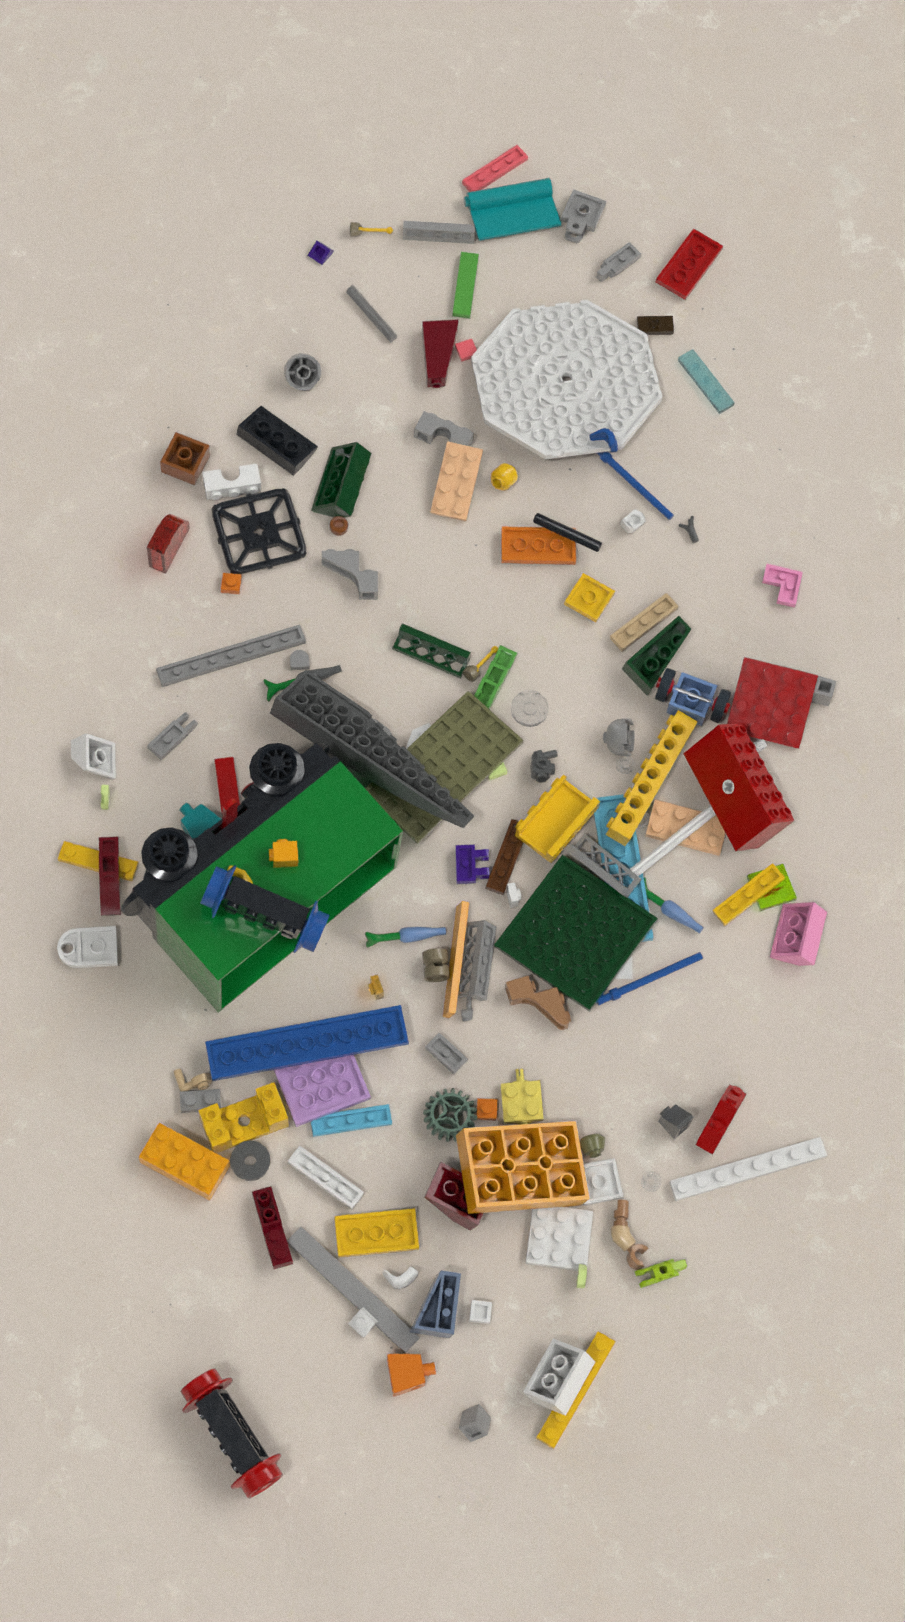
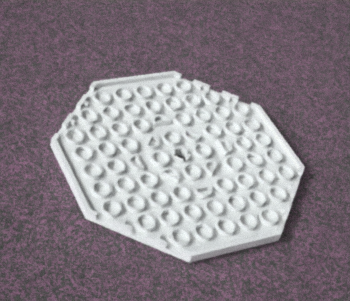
(523, 385)

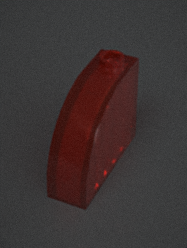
(166, 542)

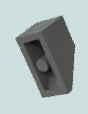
(675, 1120)

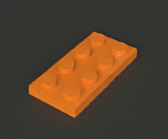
(536, 546)

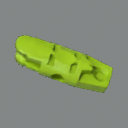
(669, 1267)

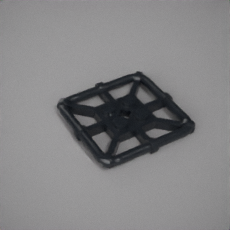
(252, 541)

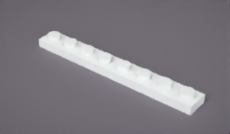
(748, 1169)

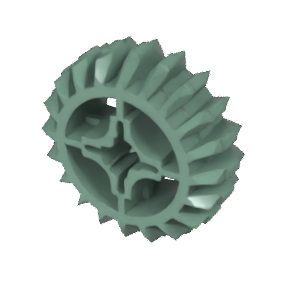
(446, 1107)

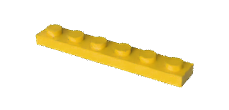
(556, 1422)

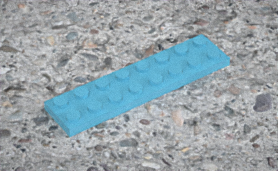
(627, 855)

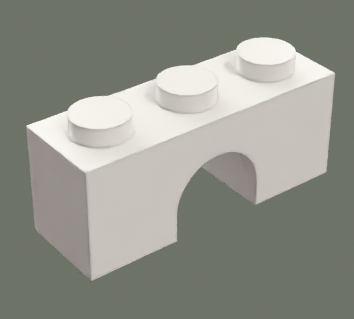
(218, 487)

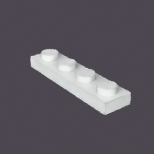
(325, 1177)

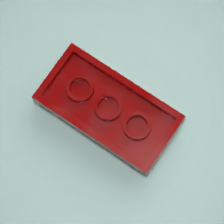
(689, 264)

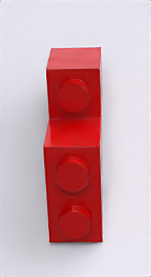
(721, 1119)

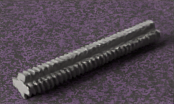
(371, 313)

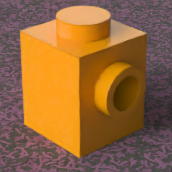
(284, 853)

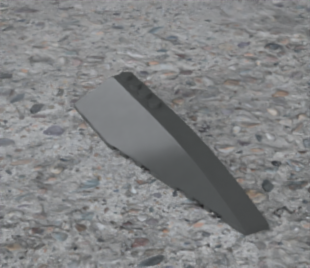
(363, 745)

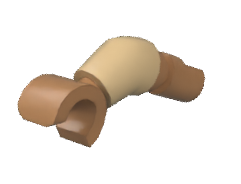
(623, 1238)

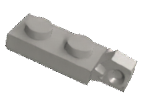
(618, 262)

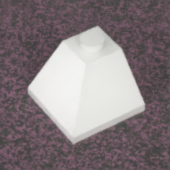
(94, 755)

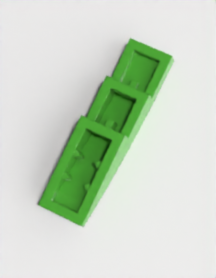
(495, 676)

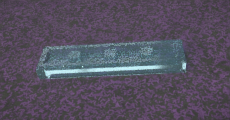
(706, 381)

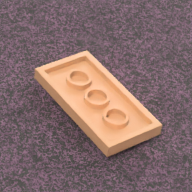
(456, 481)
(669, 818)

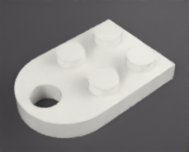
(90, 947)

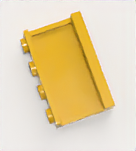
(556, 819)

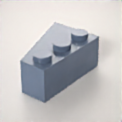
(439, 1308)

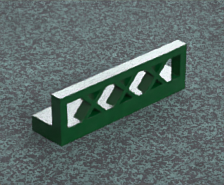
(432, 644)

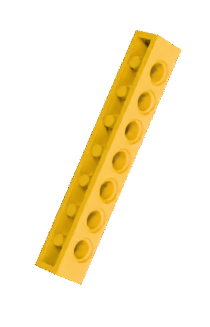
(618, 829)

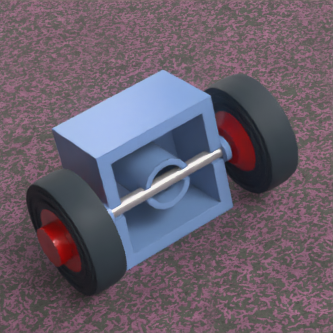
(692, 696)

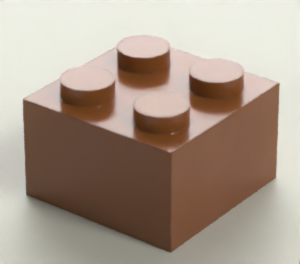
(185, 458)

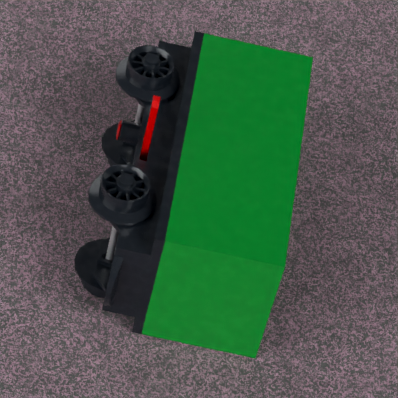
(342, 853)

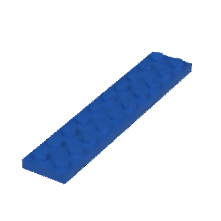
(306, 1043)

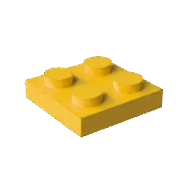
(589, 597)

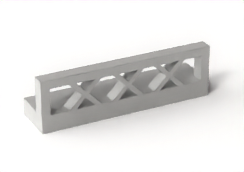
(438, 232)
(597, 867)
(480, 960)

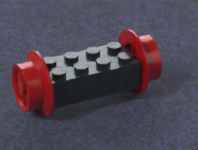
(232, 1431)

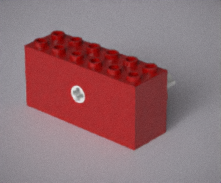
(738, 786)

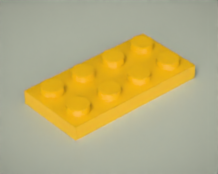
(376, 1233)

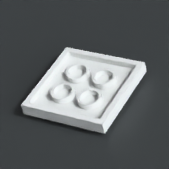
(559, 1237)

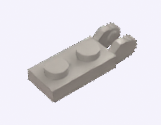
(171, 736)

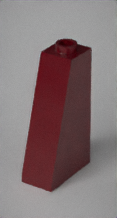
(438, 348)

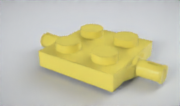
(522, 1100)

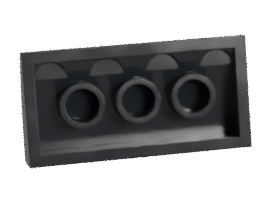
(276, 440)

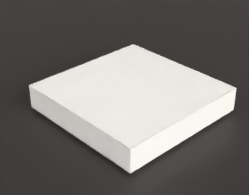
(602, 1181)

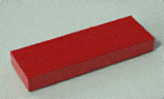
(226, 780)

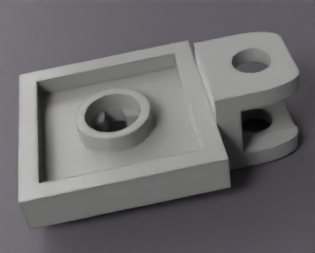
(576, 220)

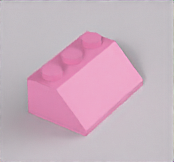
(798, 933)

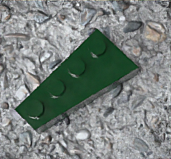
(653, 658)

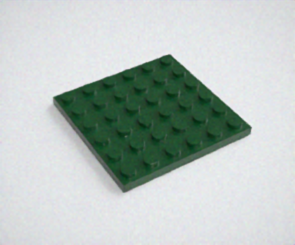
(576, 932)

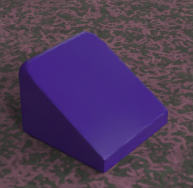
(320, 252)

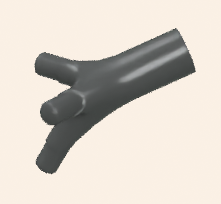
(690, 529)

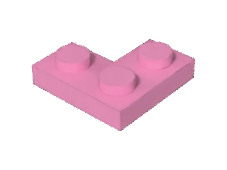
(787, 580)

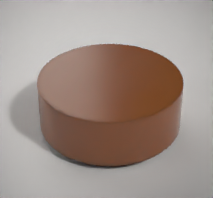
(338, 525)

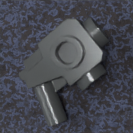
(541, 767)

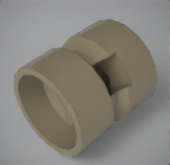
(435, 963)

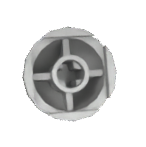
(302, 371)
(620, 737)

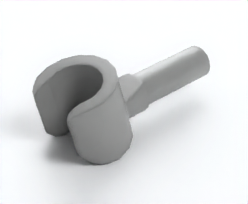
(467, 1014)

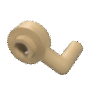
(200, 1081)

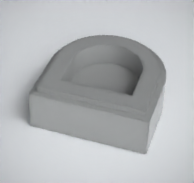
(299, 660)

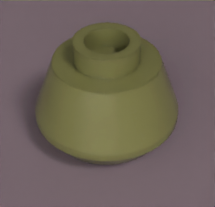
(593, 1145)

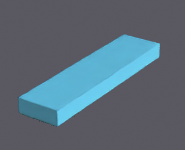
(352, 1120)

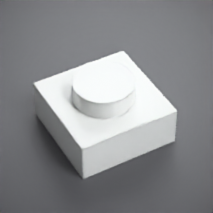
(513, 895)
(480, 1312)
(363, 1322)

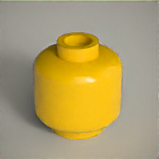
(504, 476)

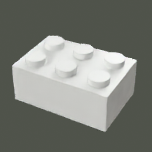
(559, 1376)

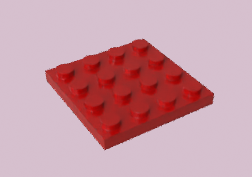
(772, 701)

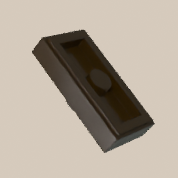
(656, 325)

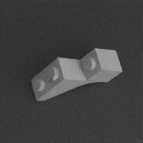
(347, 564)

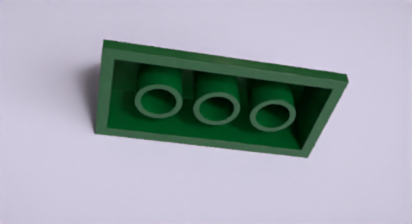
(341, 480)

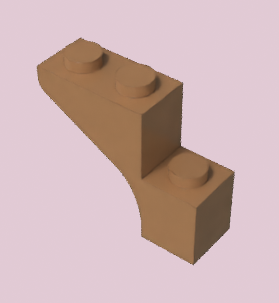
(547, 1002)

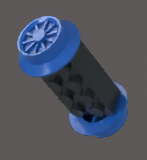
(266, 908)

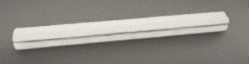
(673, 841)

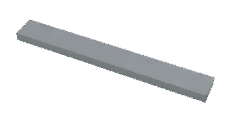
(230, 655)
(352, 1289)

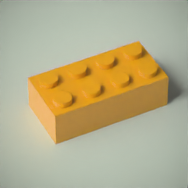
(184, 1161)

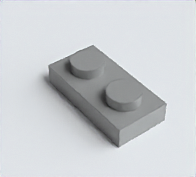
(446, 1053)
(195, 1100)

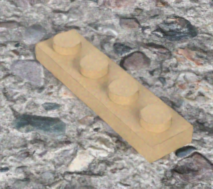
(644, 622)

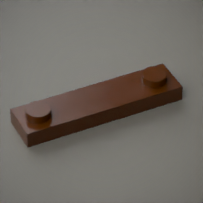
(505, 861)

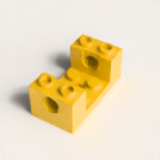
(263, 1110)

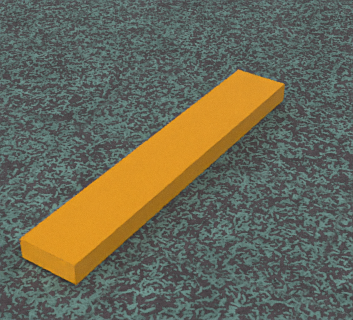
(456, 957)

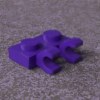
(465, 864)

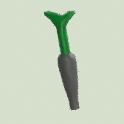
(322, 673)

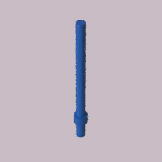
(606, 457)
(615, 993)

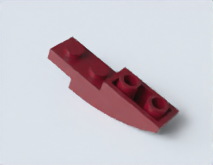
(109, 876)
(272, 1228)

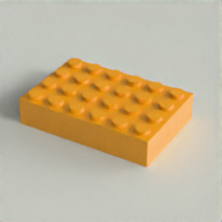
(522, 1167)

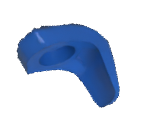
(608, 436)

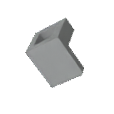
(475, 1423)

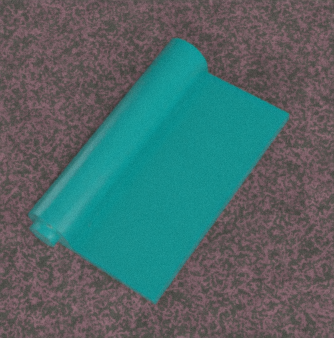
(512, 209)

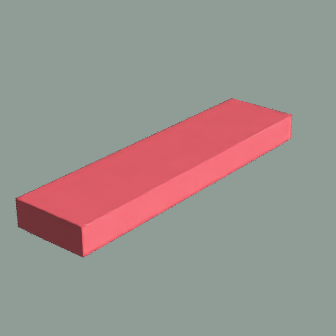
(495, 169)

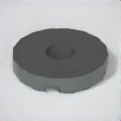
(246, 1149)

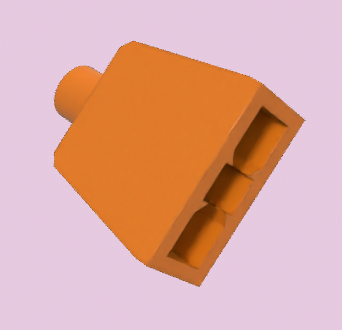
(408, 1372)

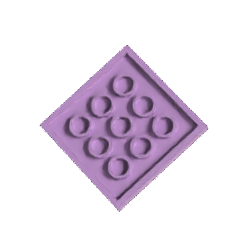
(321, 1088)

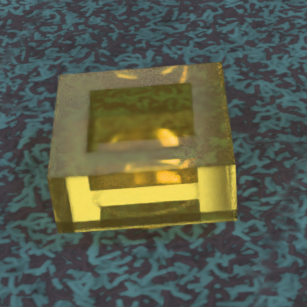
(375, 987)

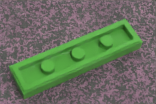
(465, 285)

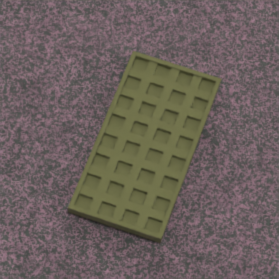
(459, 753)

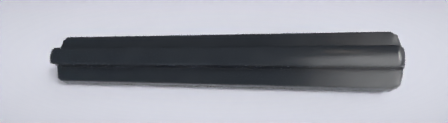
(567, 532)

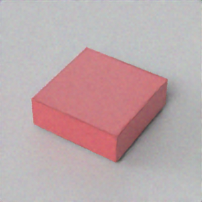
(465, 349)

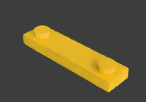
(89, 859)
(748, 894)

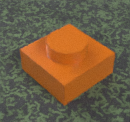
(231, 583)
(486, 1109)

